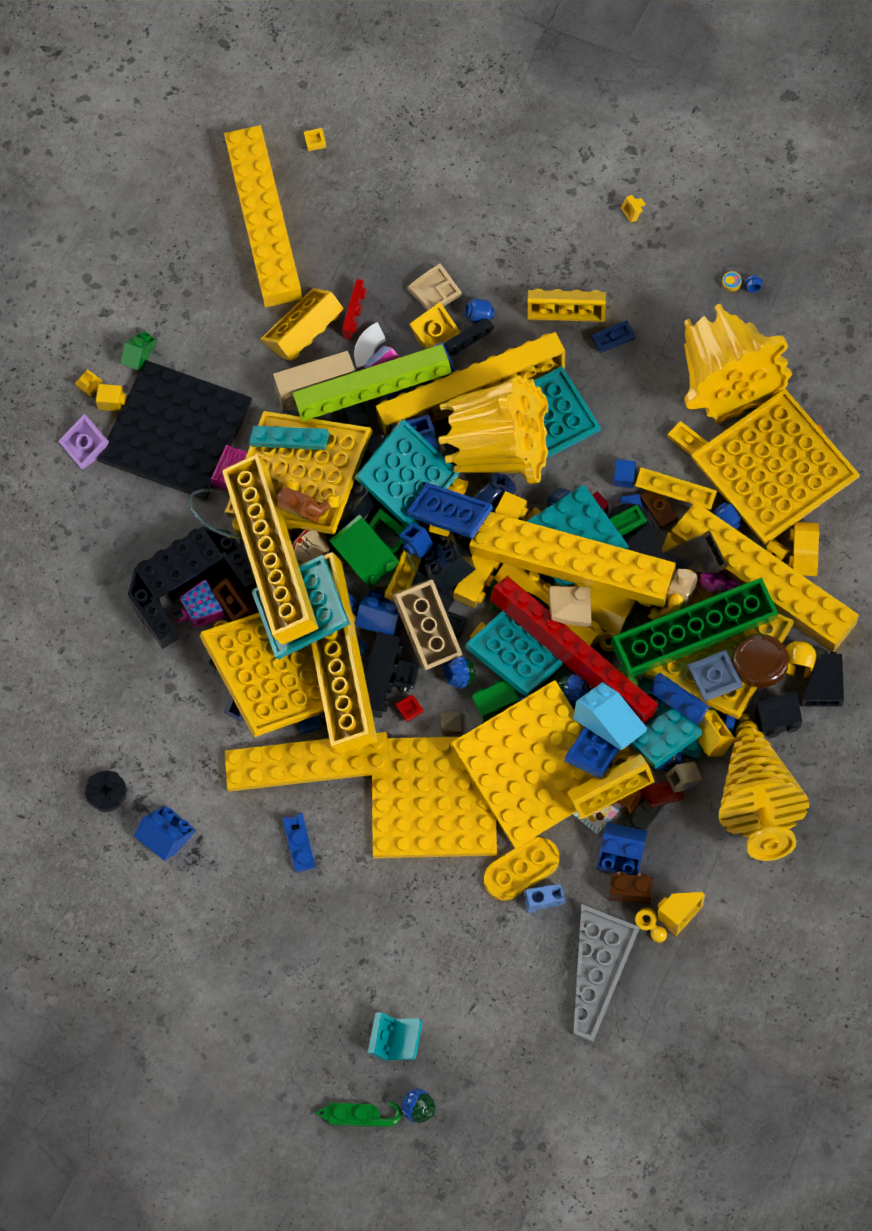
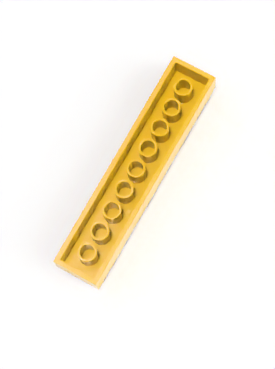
(263, 216)
(529, 360)
(269, 550)
(574, 559)
(793, 595)
(343, 678)

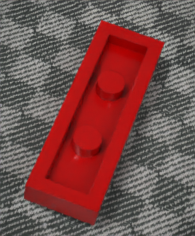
(354, 309)

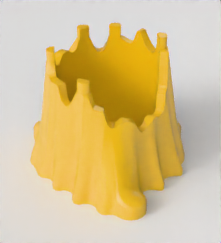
(732, 366)
(499, 430)

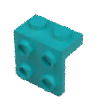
(394, 1038)

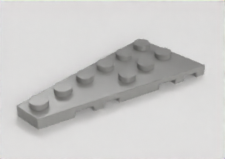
(601, 959)

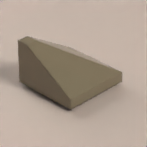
(451, 723)

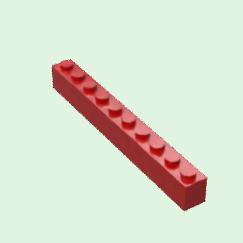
(568, 646)

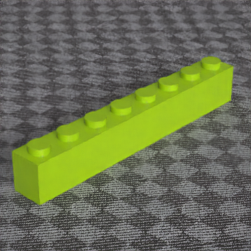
(372, 382)

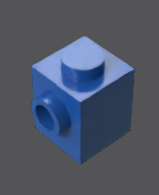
(416, 540)

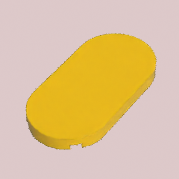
(521, 869)

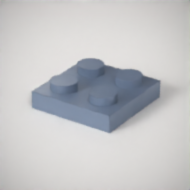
(715, 676)

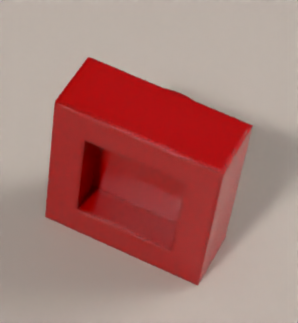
(409, 708)

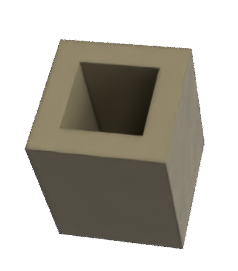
(683, 777)

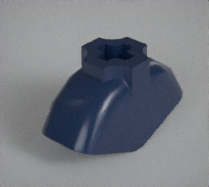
(494, 489)

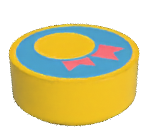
(731, 281)

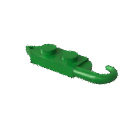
(358, 1115)

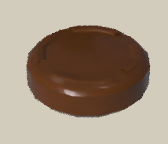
(760, 660)

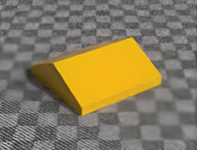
(434, 327)

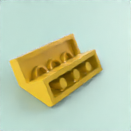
(609, 609)

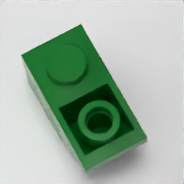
(138, 350)

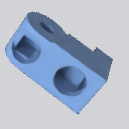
(544, 897)

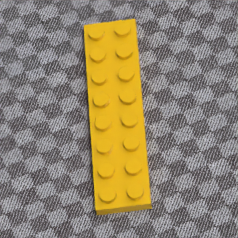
(303, 763)

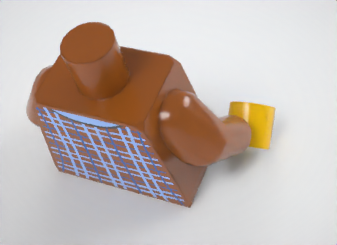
(303, 505)

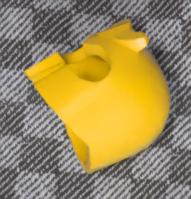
(801, 654)

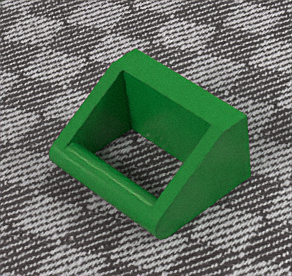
(387, 517)

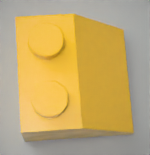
(678, 910)

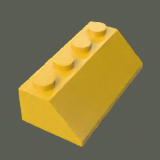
(566, 305)
(302, 323)
(614, 785)

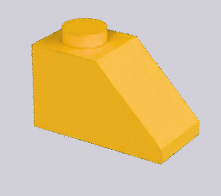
(715, 735)

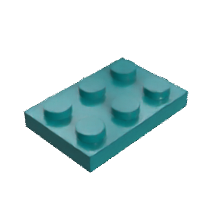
(666, 737)

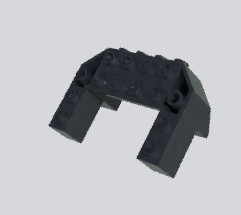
(176, 566)

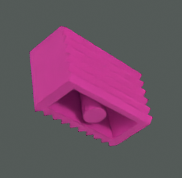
(228, 458)

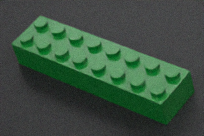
(694, 628)

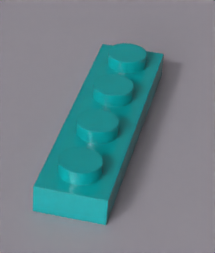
(289, 437)

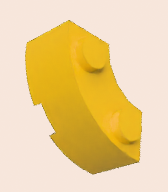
(805, 548)

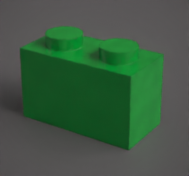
(494, 699)

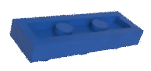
(678, 698)

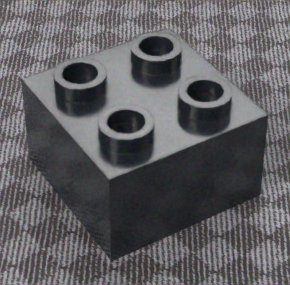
(448, 563)

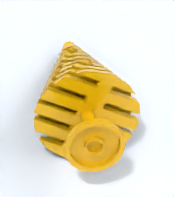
(761, 796)

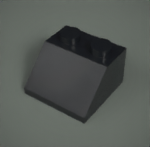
(778, 715)

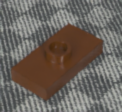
(659, 508)

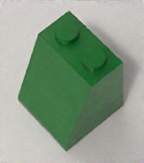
(364, 551)

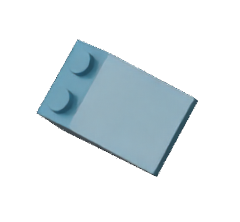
(609, 716)

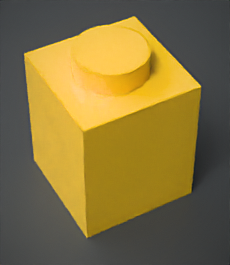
(110, 397)

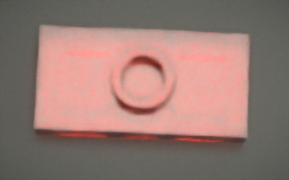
(661, 794)

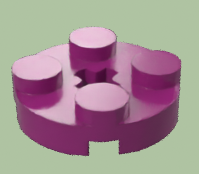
(716, 582)

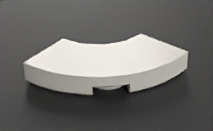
(367, 344)

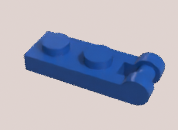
(299, 843)

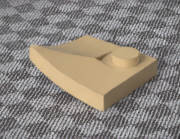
(434, 287)
(570, 605)

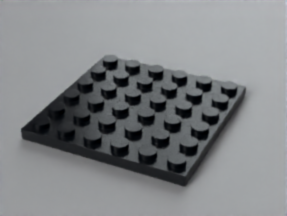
(174, 429)

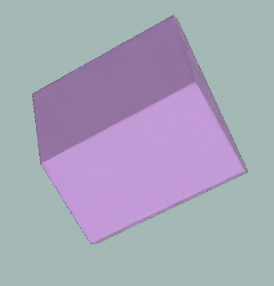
(84, 442)

